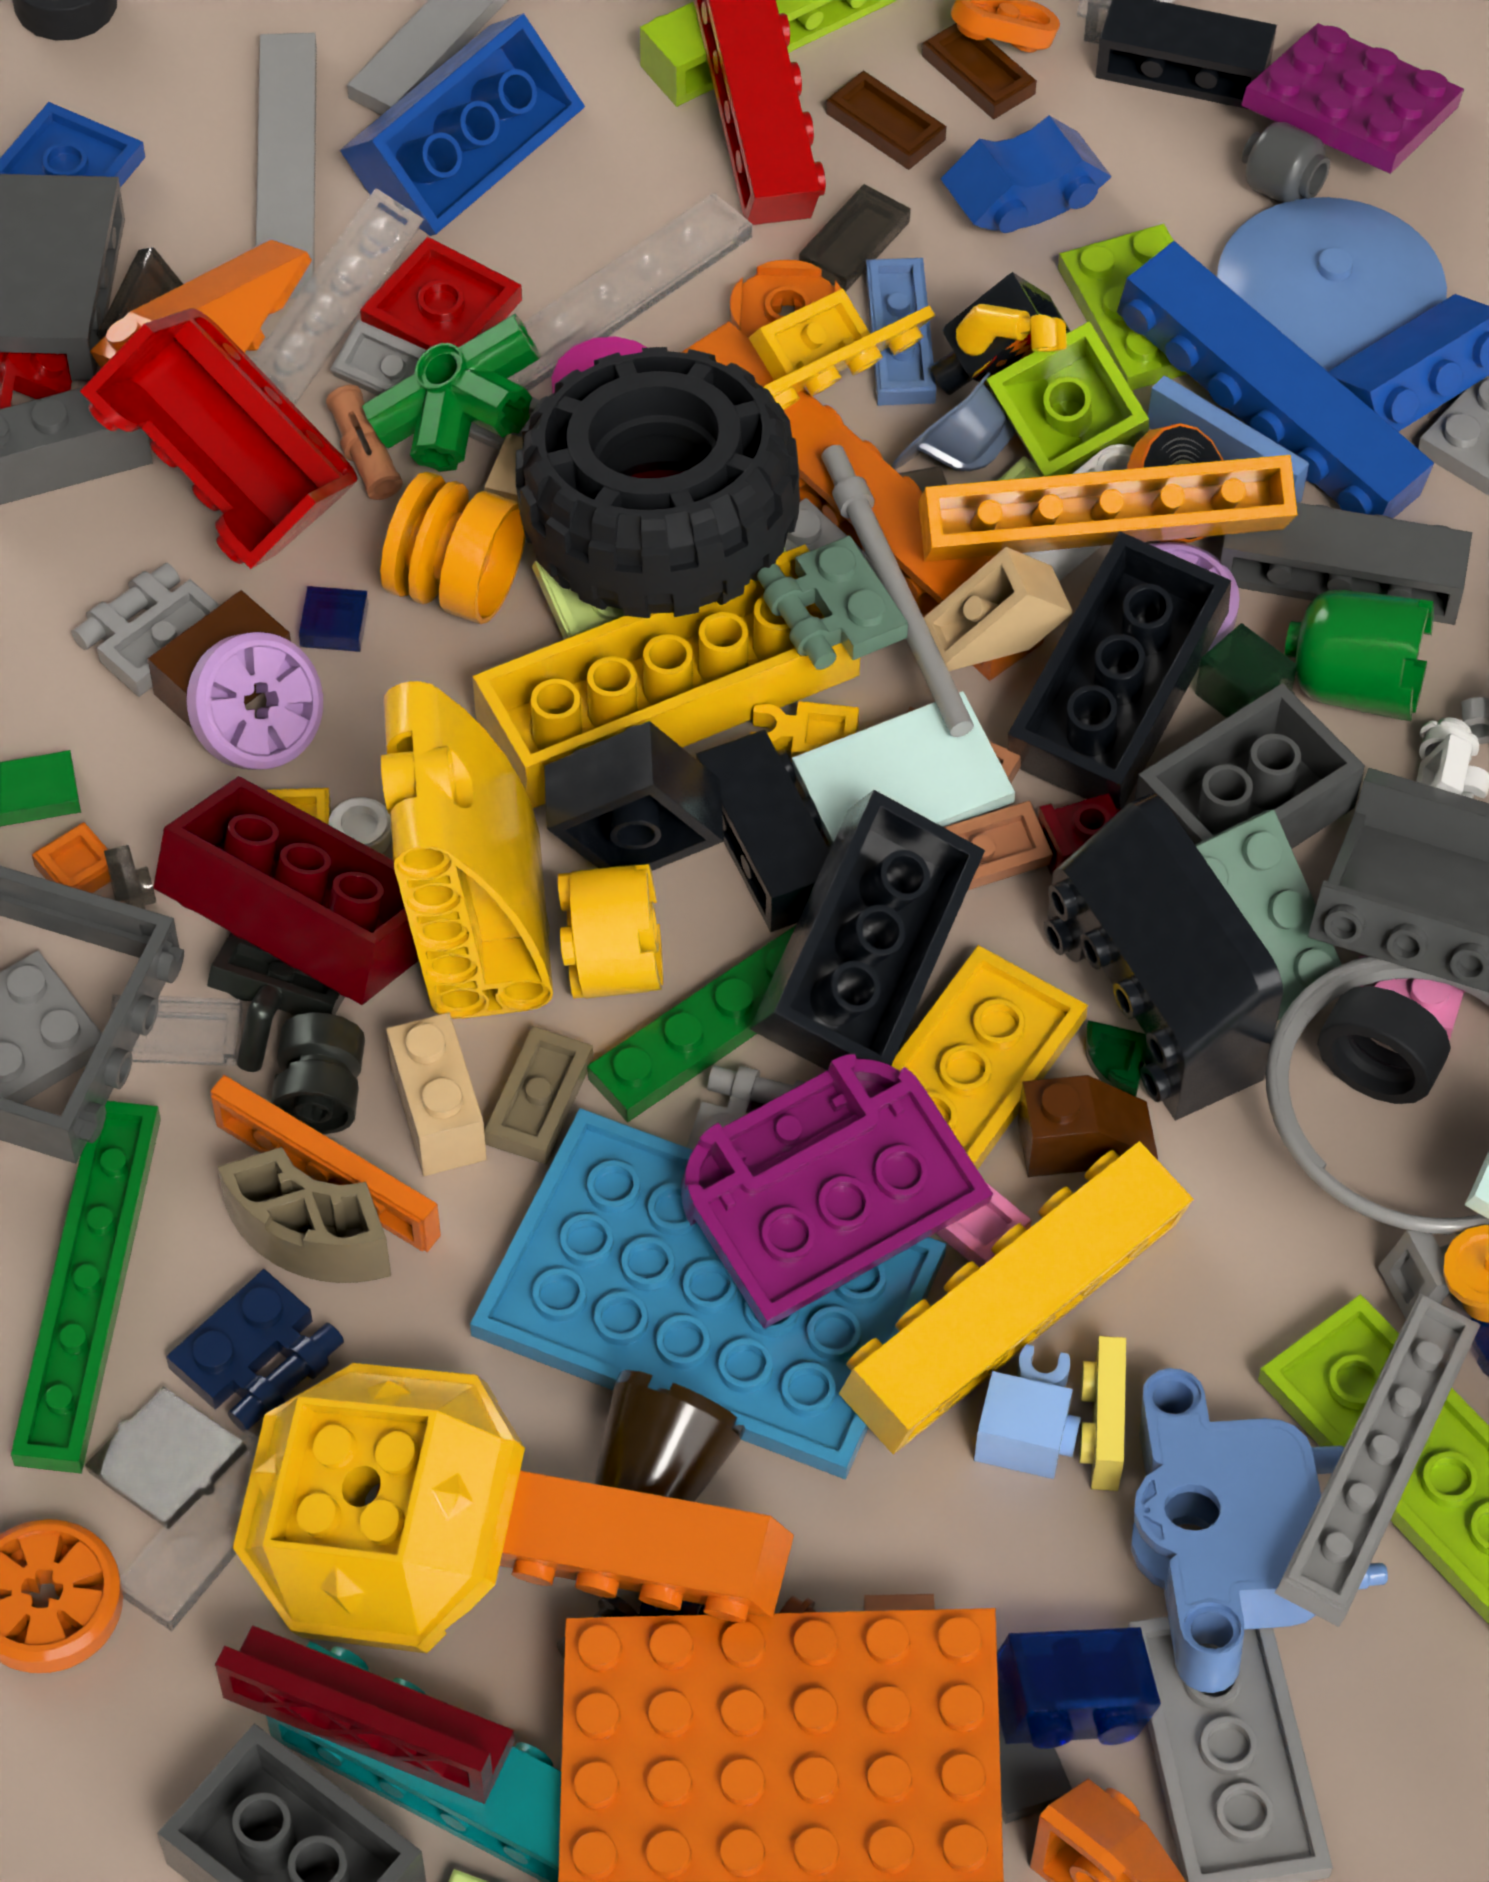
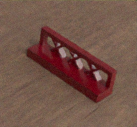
(365, 1713)

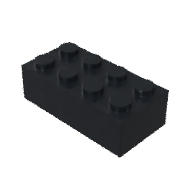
(1119, 670)
(868, 935)

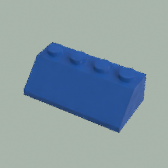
(466, 124)

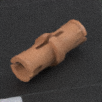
(376, 469)

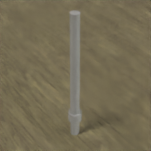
(856, 504)

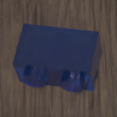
(1075, 1686)

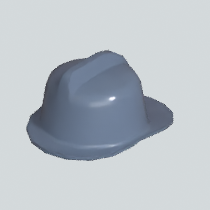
(966, 435)

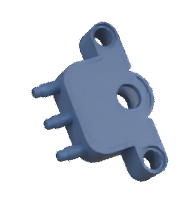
(1253, 1497)

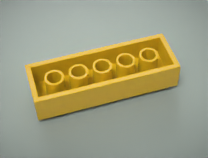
(678, 672)

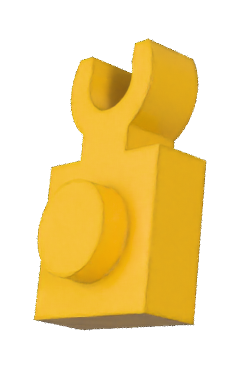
(810, 727)

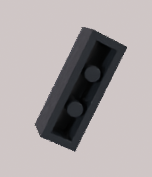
(1183, 50)
(768, 826)

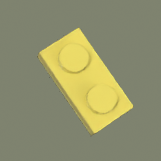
(1103, 1439)

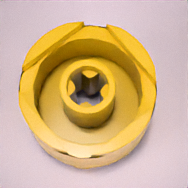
(611, 931)

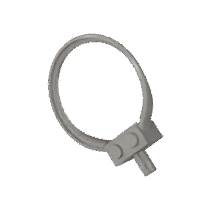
(1291, 1025)

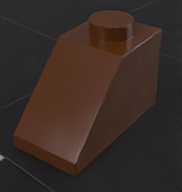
(1076, 1121)

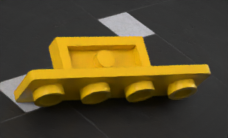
(822, 340)

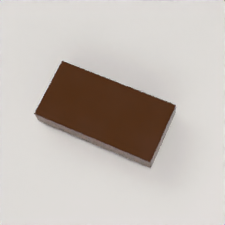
(979, 70)
(886, 120)

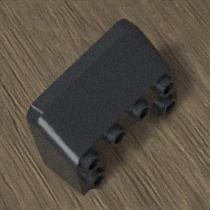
(1174, 951)

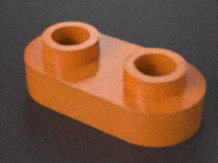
(1017, 22)

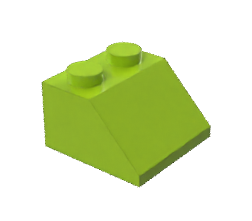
(1069, 403)

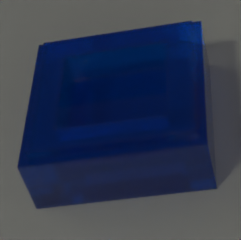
(333, 618)

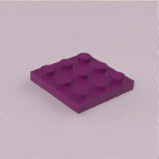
(1353, 96)

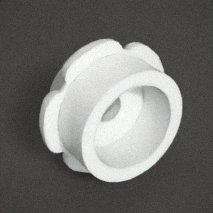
(1435, 732)

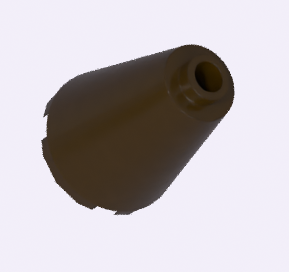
(663, 1439)

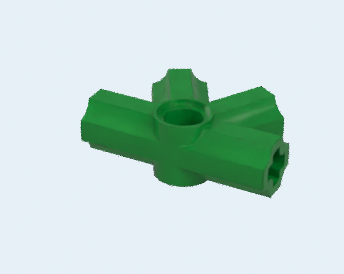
(455, 389)

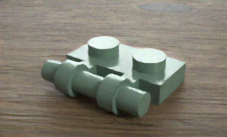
(847, 593)

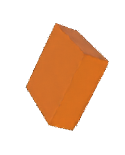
(74, 860)

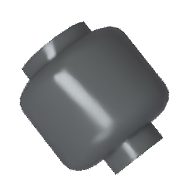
(1285, 163)

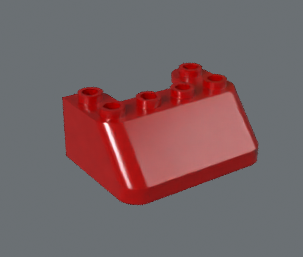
(224, 430)

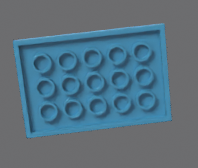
(623, 1282)

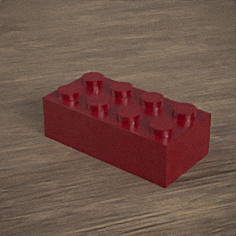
(289, 888)

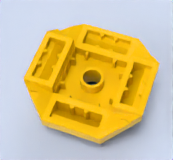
(428, 1539)

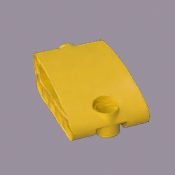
(464, 858)

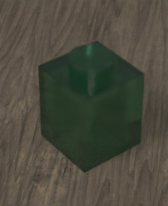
(1241, 671)

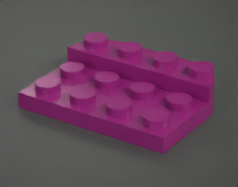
(827, 1184)

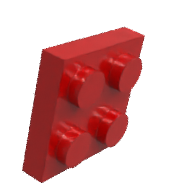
(441, 298)

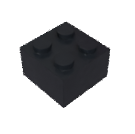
(634, 800)

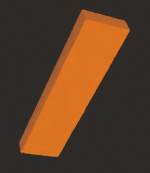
(269, 1127)

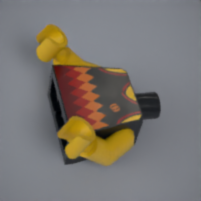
(998, 332)

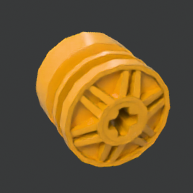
(453, 547)

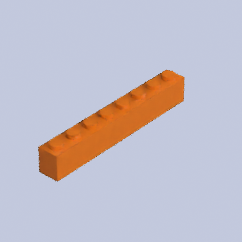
(894, 495)

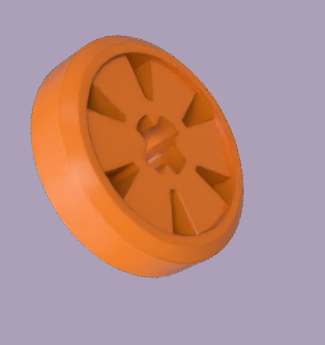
(83, 1579)

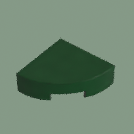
(1116, 1055)

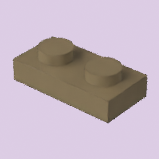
(538, 1095)

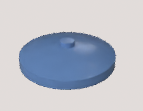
(1332, 274)

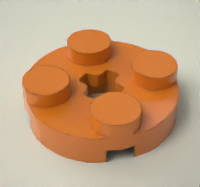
(774, 286)

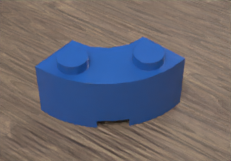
(1026, 177)

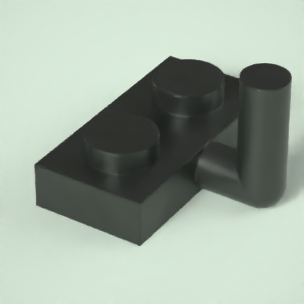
(271, 985)

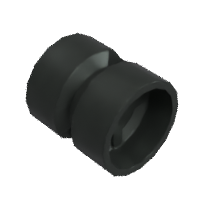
(320, 1070)

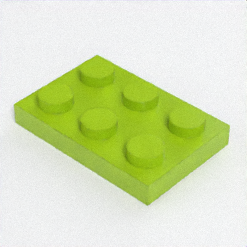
(1097, 281)

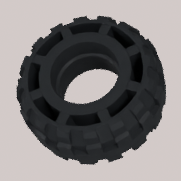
(664, 538)

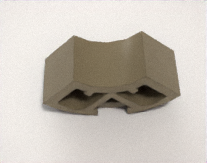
(303, 1222)

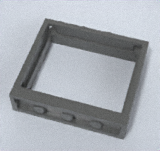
(115, 927)

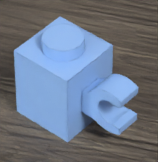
(1028, 1418)

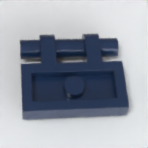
(243, 1338)

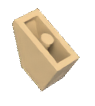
(998, 611)

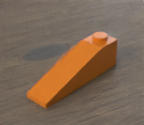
(232, 295)
(1098, 1839)

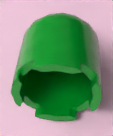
(1362, 651)

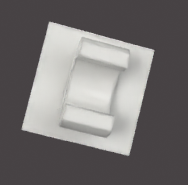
(1449, 769)

